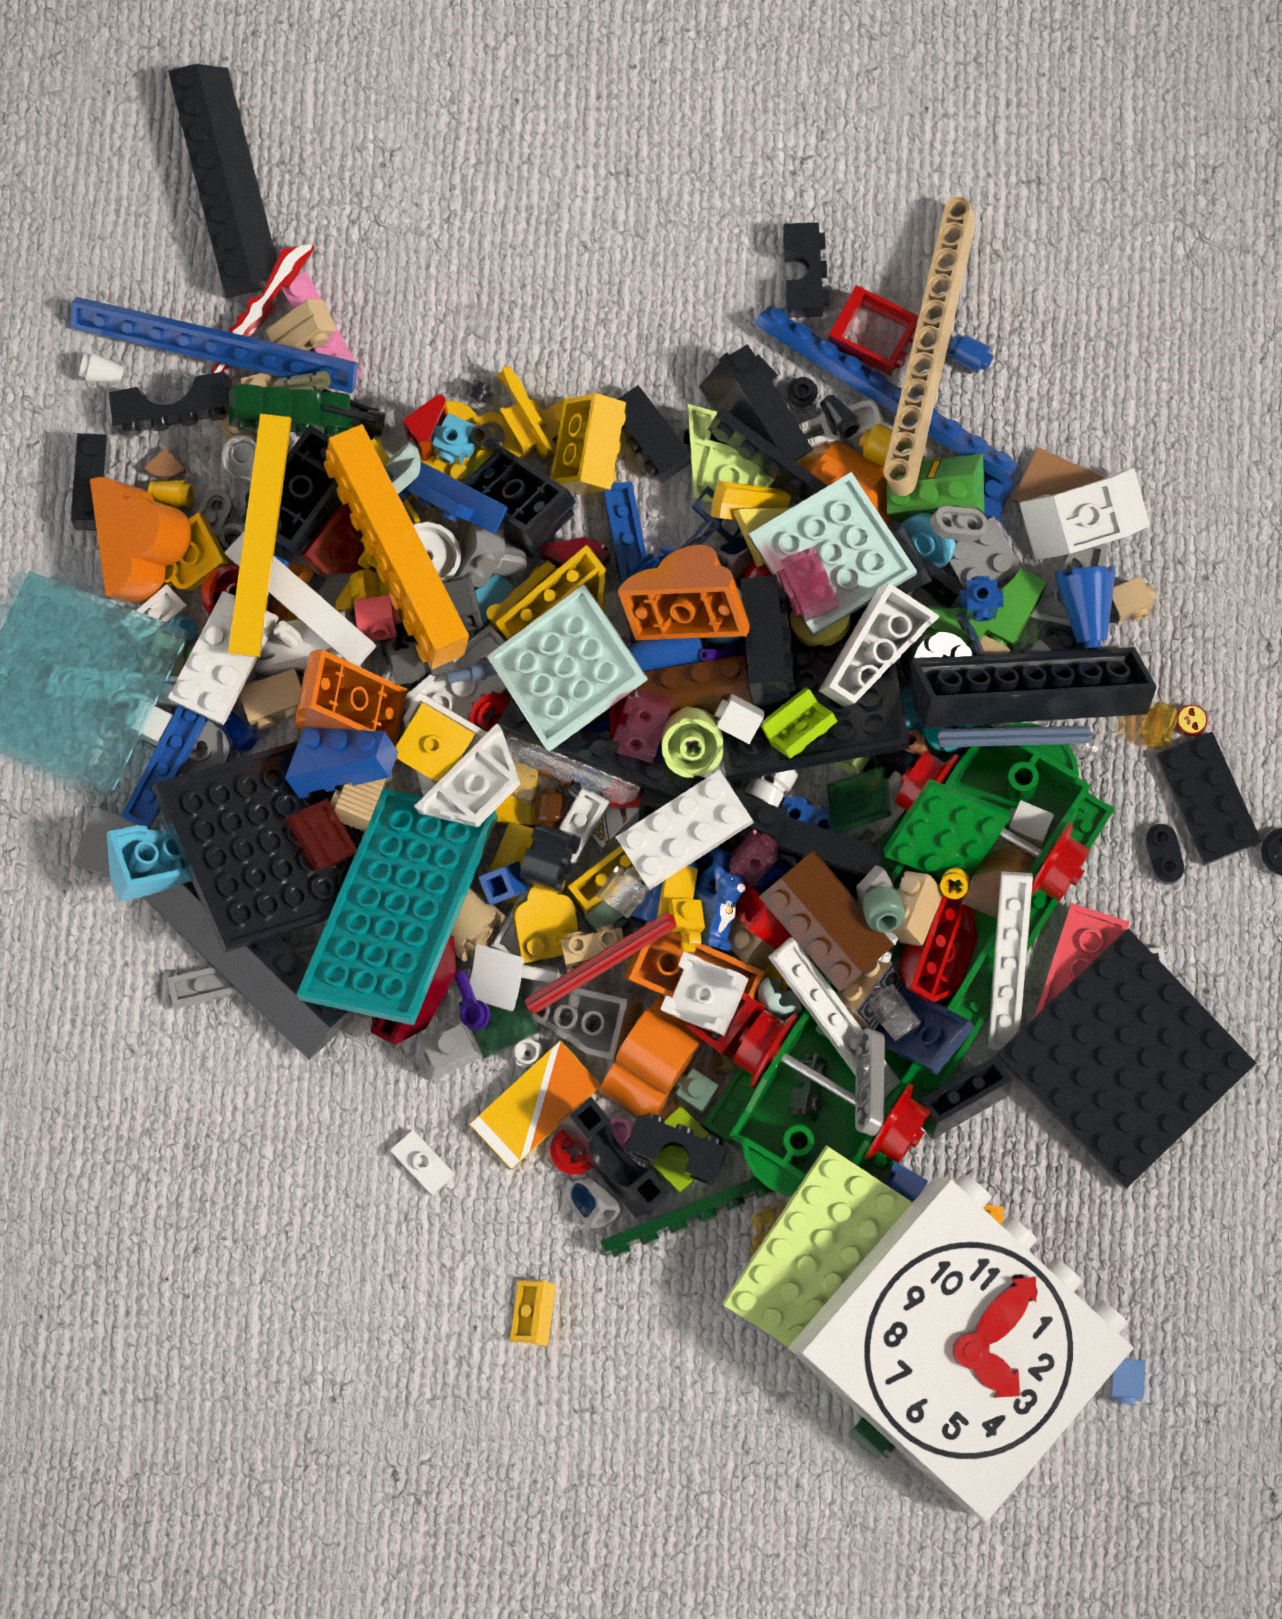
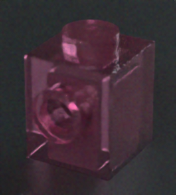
(754, 856)

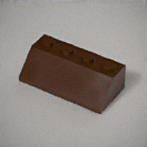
(700, 684)
(825, 920)

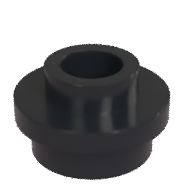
(478, 391)
(802, 400)

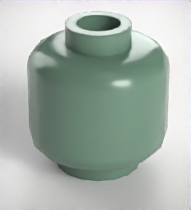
(883, 909)

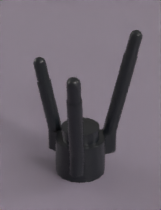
(370, 417)

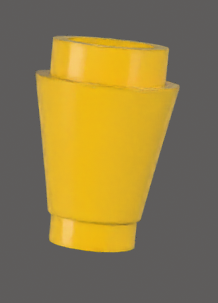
(173, 493)

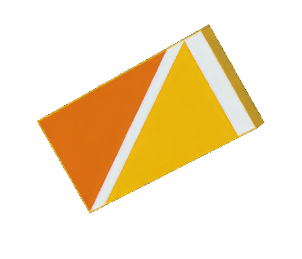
(534, 1105)

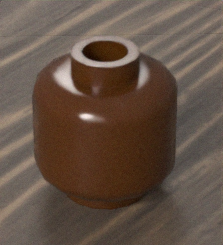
(549, 808)

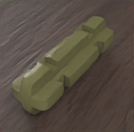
(306, 381)

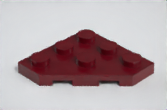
(336, 545)

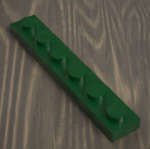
(677, 1220)

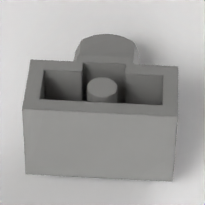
(486, 554)

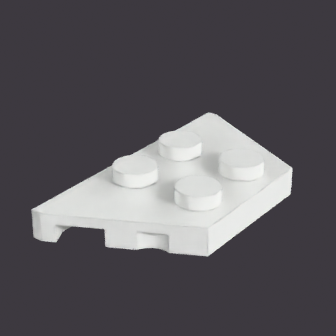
(474, 784)

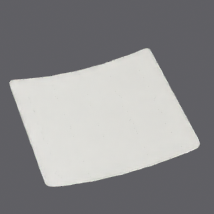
(496, 977)

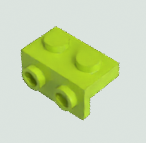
(797, 723)

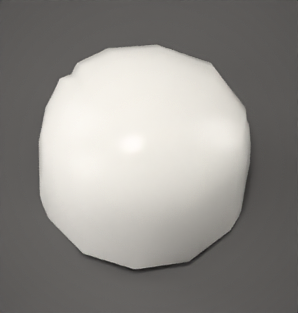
(239, 456)

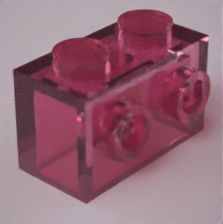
(808, 584)
(643, 724)

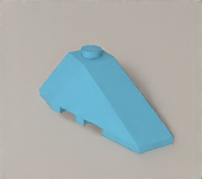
(144, 861)

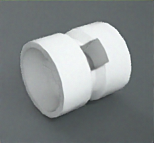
(764, 790)

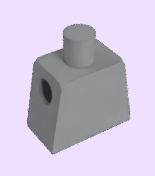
(449, 1051)

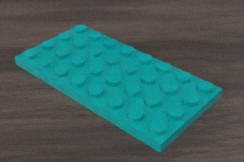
(395, 911)

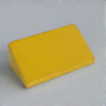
(532, 1312)

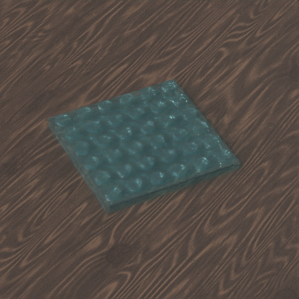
(79, 680)

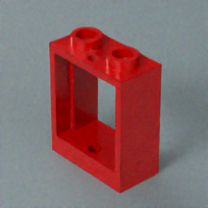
(885, 308)
(760, 919)

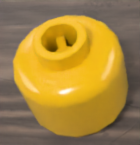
(876, 443)

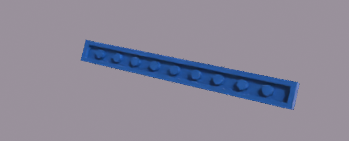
(209, 343)
(879, 389)
(625, 538)
(167, 760)

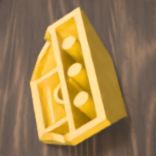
(579, 570)

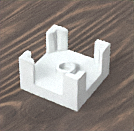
(705, 994)

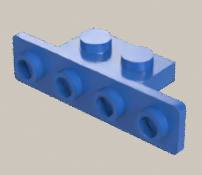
(456, 499)

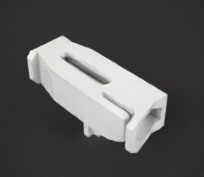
(290, 647)

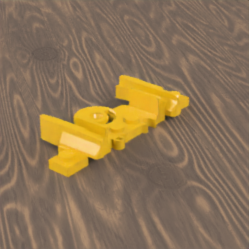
(525, 429)

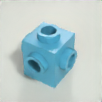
(453, 440)

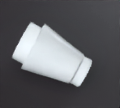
(100, 369)

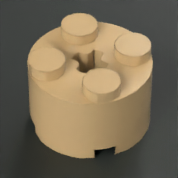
(475, 924)

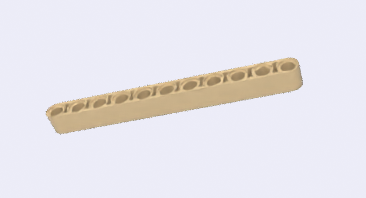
(929, 357)

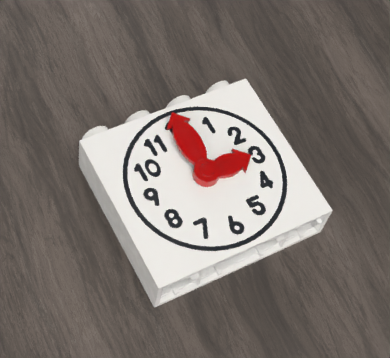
(963, 1344)

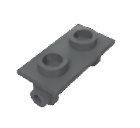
(809, 1098)

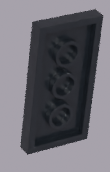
(1208, 798)

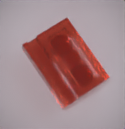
(322, 835)

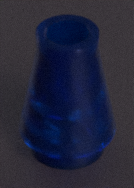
(239, 733)

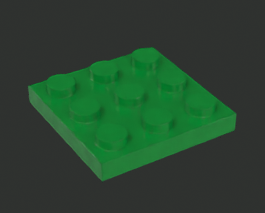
(946, 831)

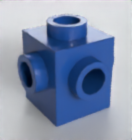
(977, 608)

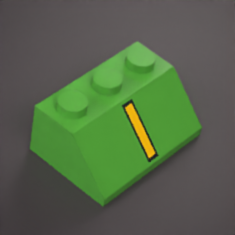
(941, 483)

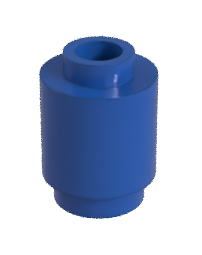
(970, 353)

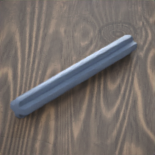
(1014, 736)

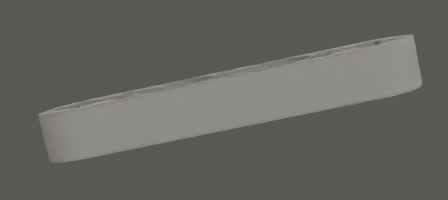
(869, 1082)

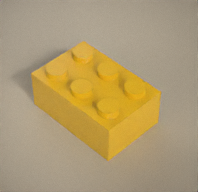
(588, 443)

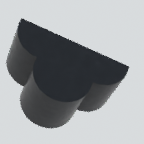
(307, 492)
(534, 501)

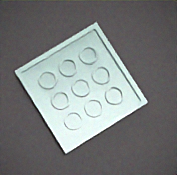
(849, 539)
(567, 667)

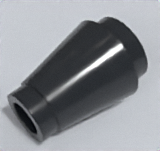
(840, 418)
(488, 436)

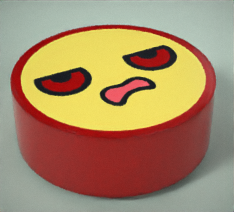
(1191, 720)

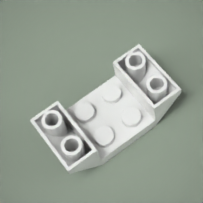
(1084, 515)

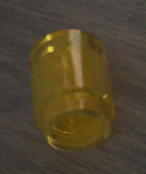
(1159, 726)

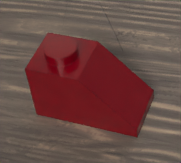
(562, 551)

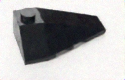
(748, 394)

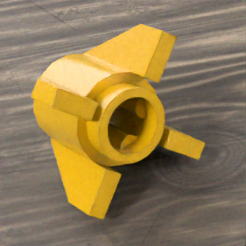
(360, 586)

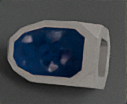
(735, 556)
(593, 1203)

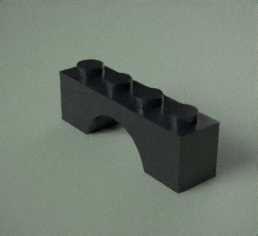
(205, 400)
(593, 1136)

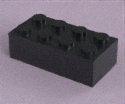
(768, 642)

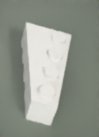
(877, 642)

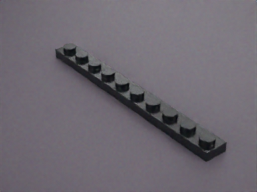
(804, 485)
(656, 776)

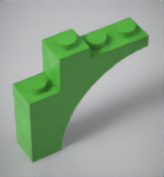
(1019, 601)

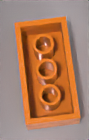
(659, 971)

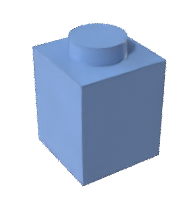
(1128, 1382)

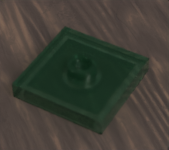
(858, 800)
(505, 1028)

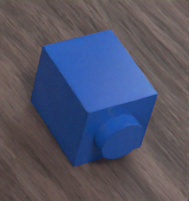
(503, 883)

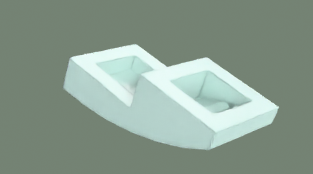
(404, 466)

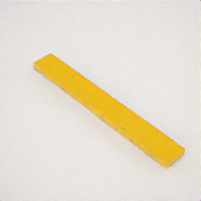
(259, 536)

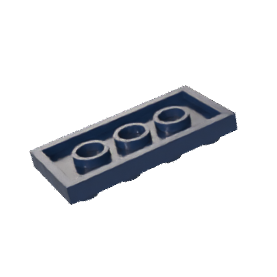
(933, 1039)

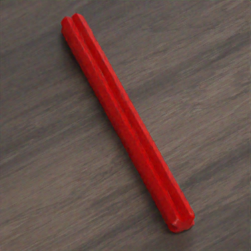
(601, 962)

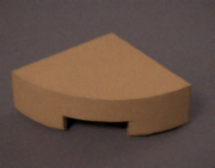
(164, 466)

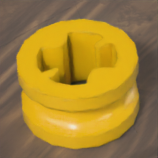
(954, 874)

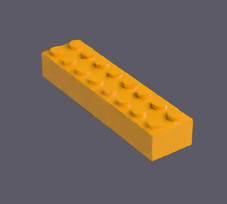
(396, 547)

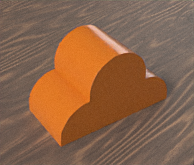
(136, 539)
(684, 598)
(348, 697)
(651, 1062)

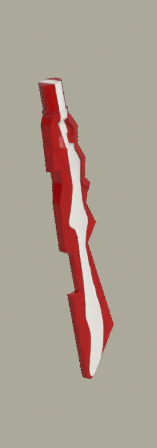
(259, 308)

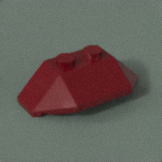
(396, 1032)

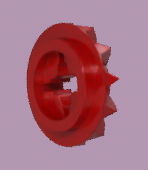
(493, 700)
(562, 1158)

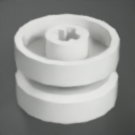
(441, 548)

